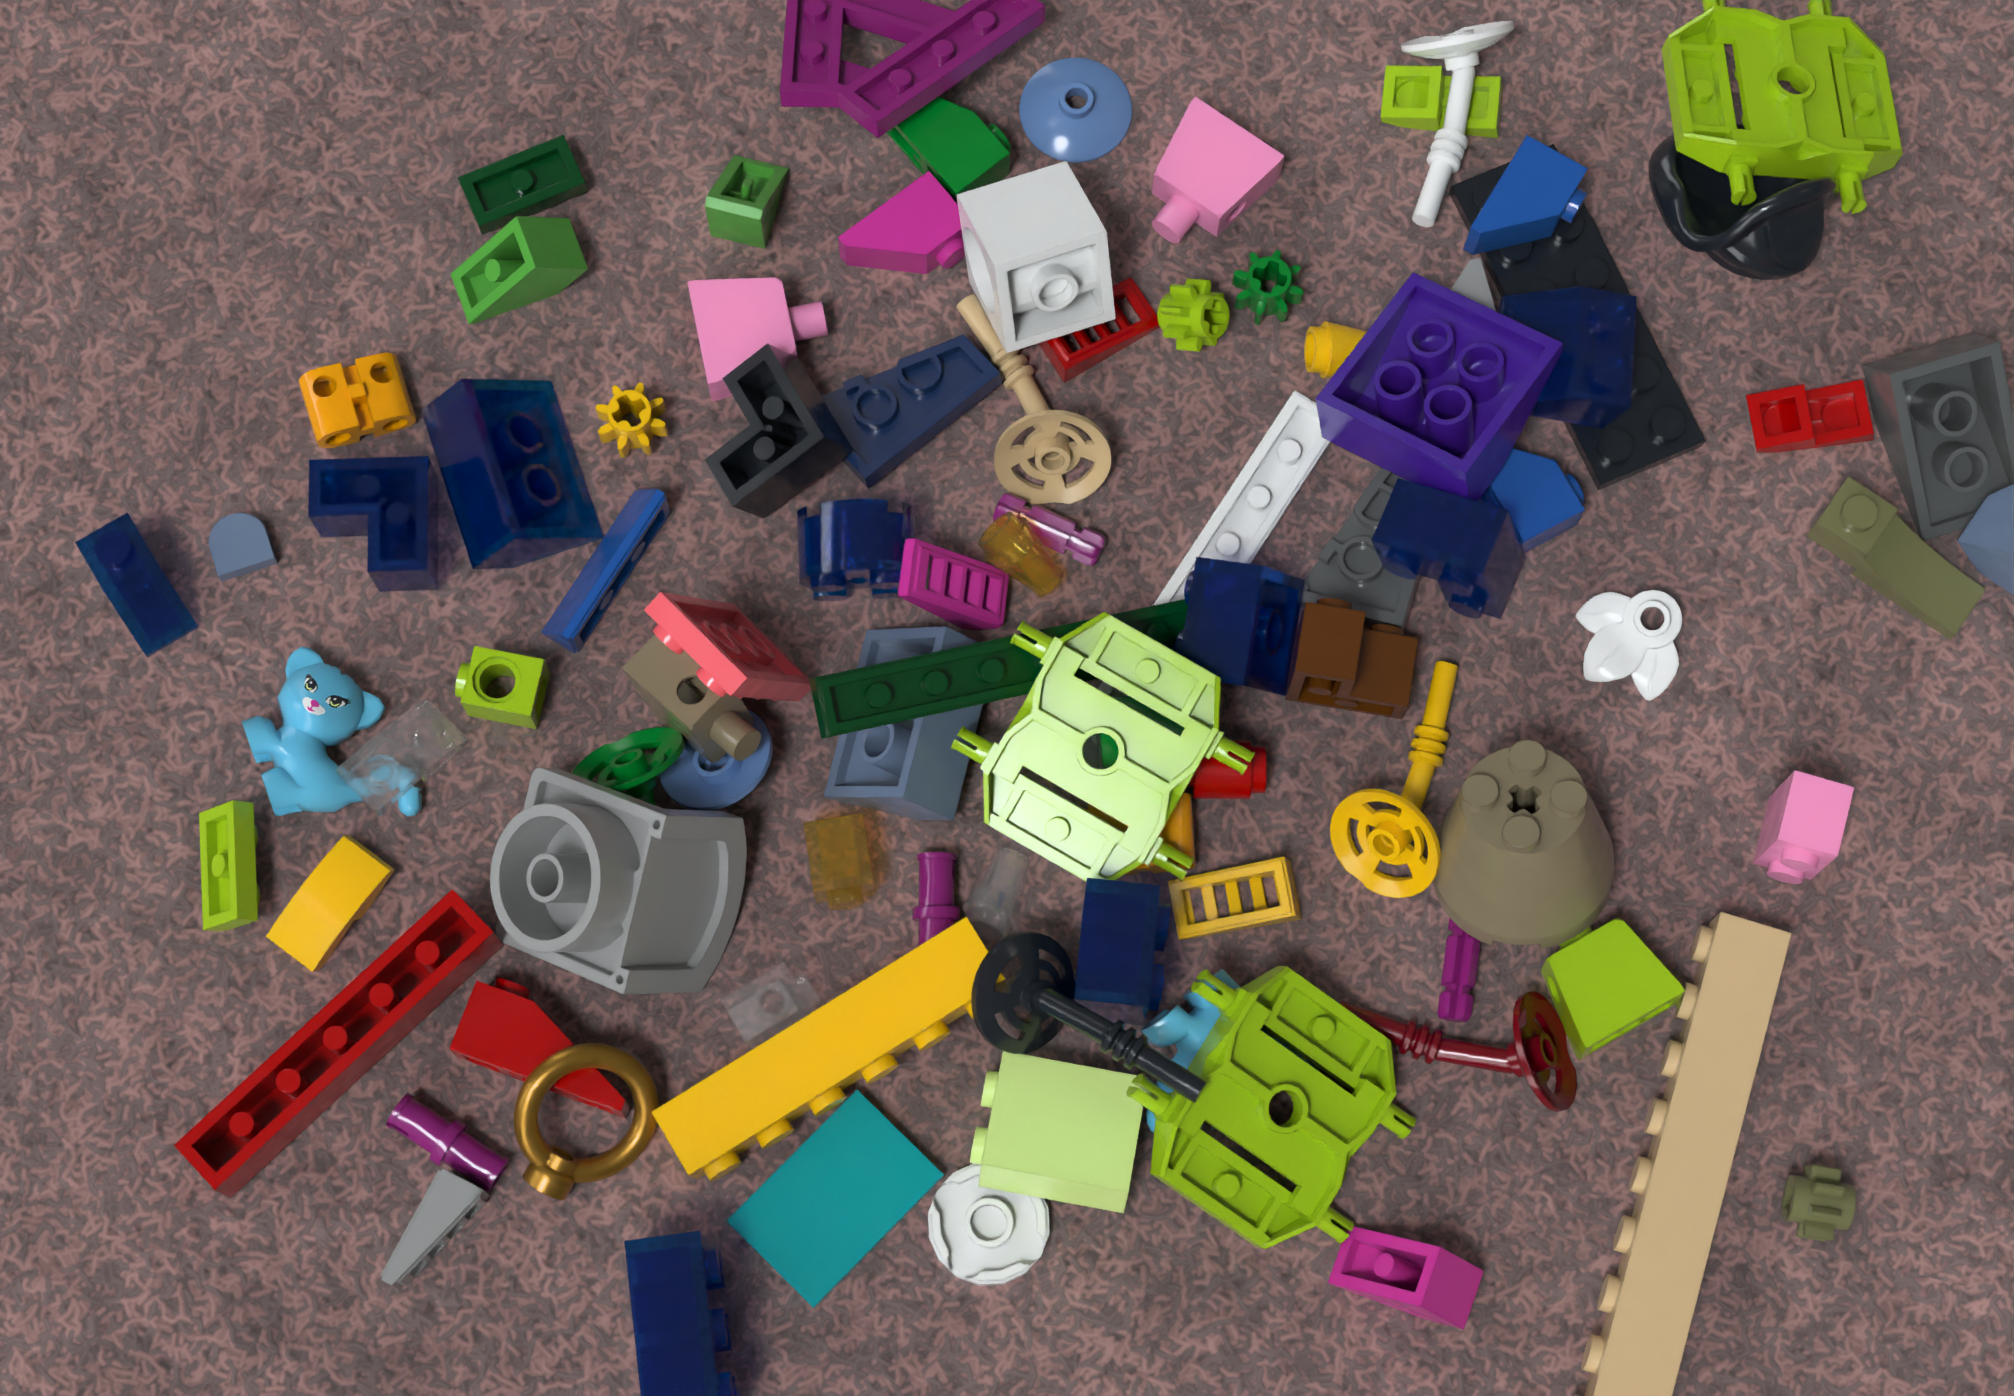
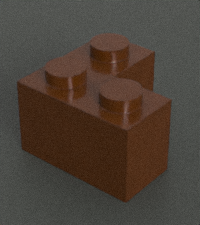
(1350, 666)

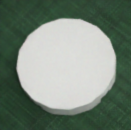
(993, 1246)

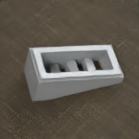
(439, 1217)

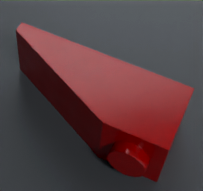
(514, 1036)

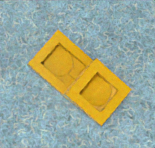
(329, 902)

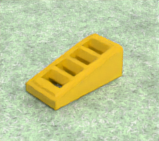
(1285, 887)

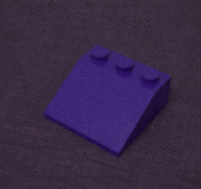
(1437, 389)

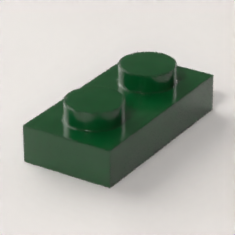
(522, 184)

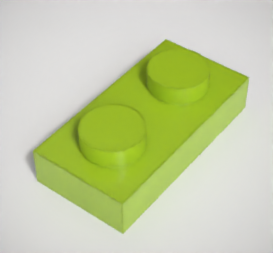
(228, 866)

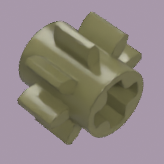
(1818, 1202)

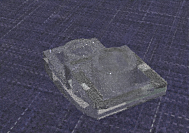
(402, 755)

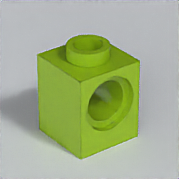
(521, 705)

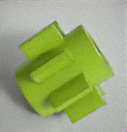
(1193, 315)

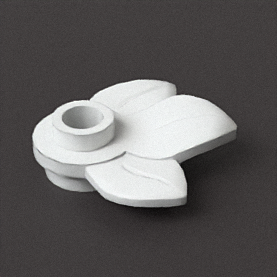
(1626, 646)

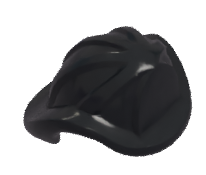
(1756, 240)

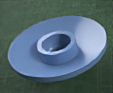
(1071, 132)
(703, 786)

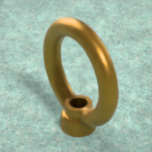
(555, 1169)

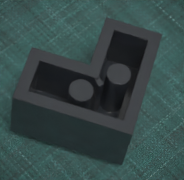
(788, 436)

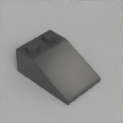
(1945, 428)

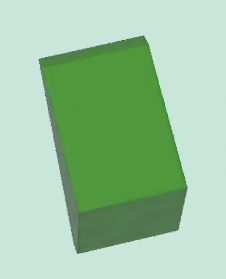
(745, 201)

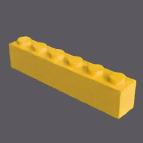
(824, 1054)

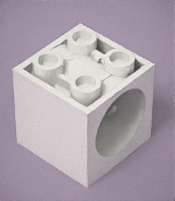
(1036, 256)

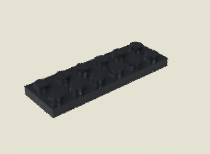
(1575, 256)

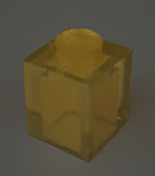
(839, 861)

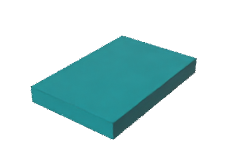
(835, 1199)

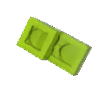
(1419, 97)

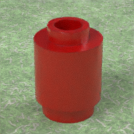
(1220, 781)

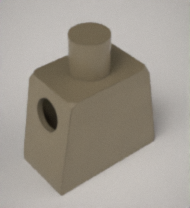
(704, 719)

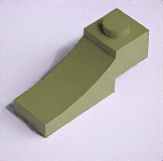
(1894, 558)

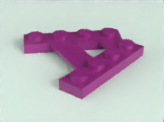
(938, 52)

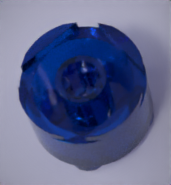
(853, 548)

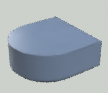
(240, 546)

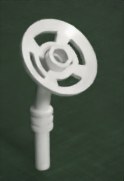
(1447, 150)

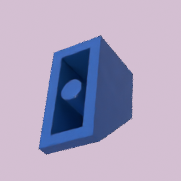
(1528, 199)
(1537, 496)

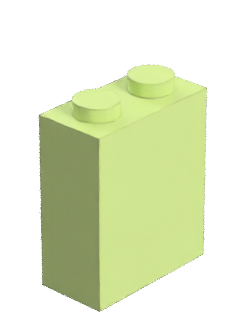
(1058, 1132)

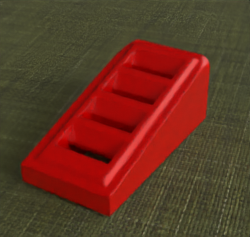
(1071, 364)

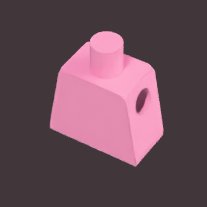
(1210, 173)
(743, 316)

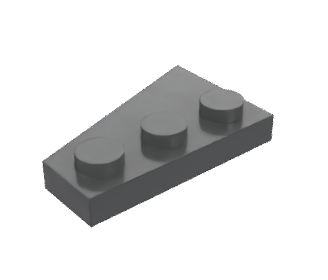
(1352, 569)

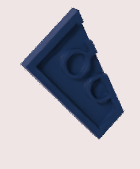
(908, 404)

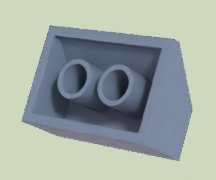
(908, 763)

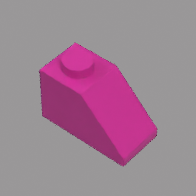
(908, 232)
(1407, 1276)

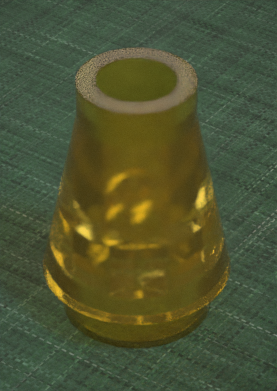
(1019, 553)

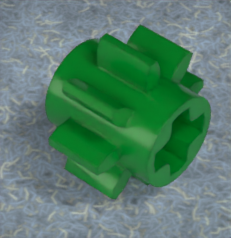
(1264, 303)

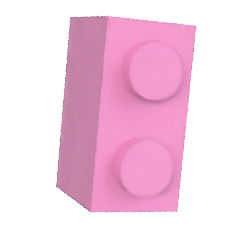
(1802, 827)

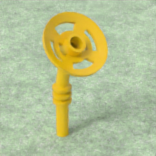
(1399, 827)

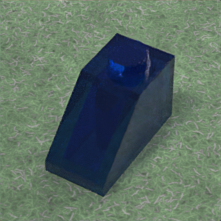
(137, 584)

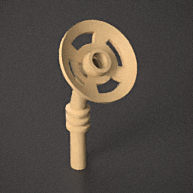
(1050, 438)

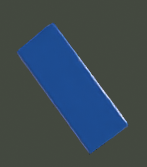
(608, 569)

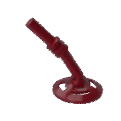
(1528, 1056)

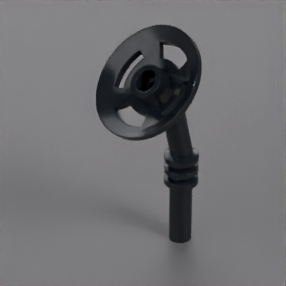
(1055, 999)

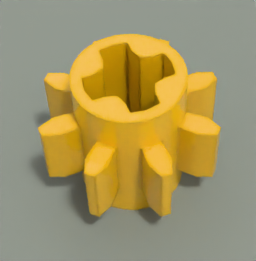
(625, 435)

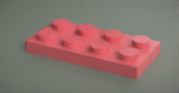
(728, 648)

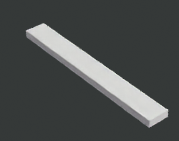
(1251, 505)

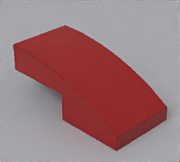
(1809, 418)

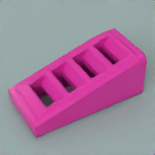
(958, 586)

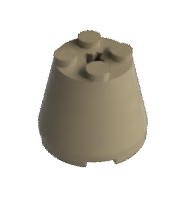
(1524, 851)

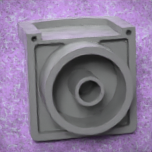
(618, 885)

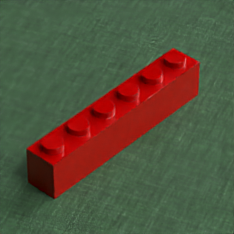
(338, 1045)

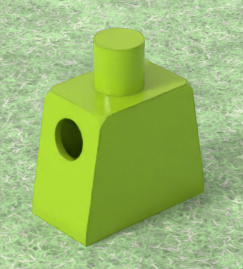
(1607, 985)

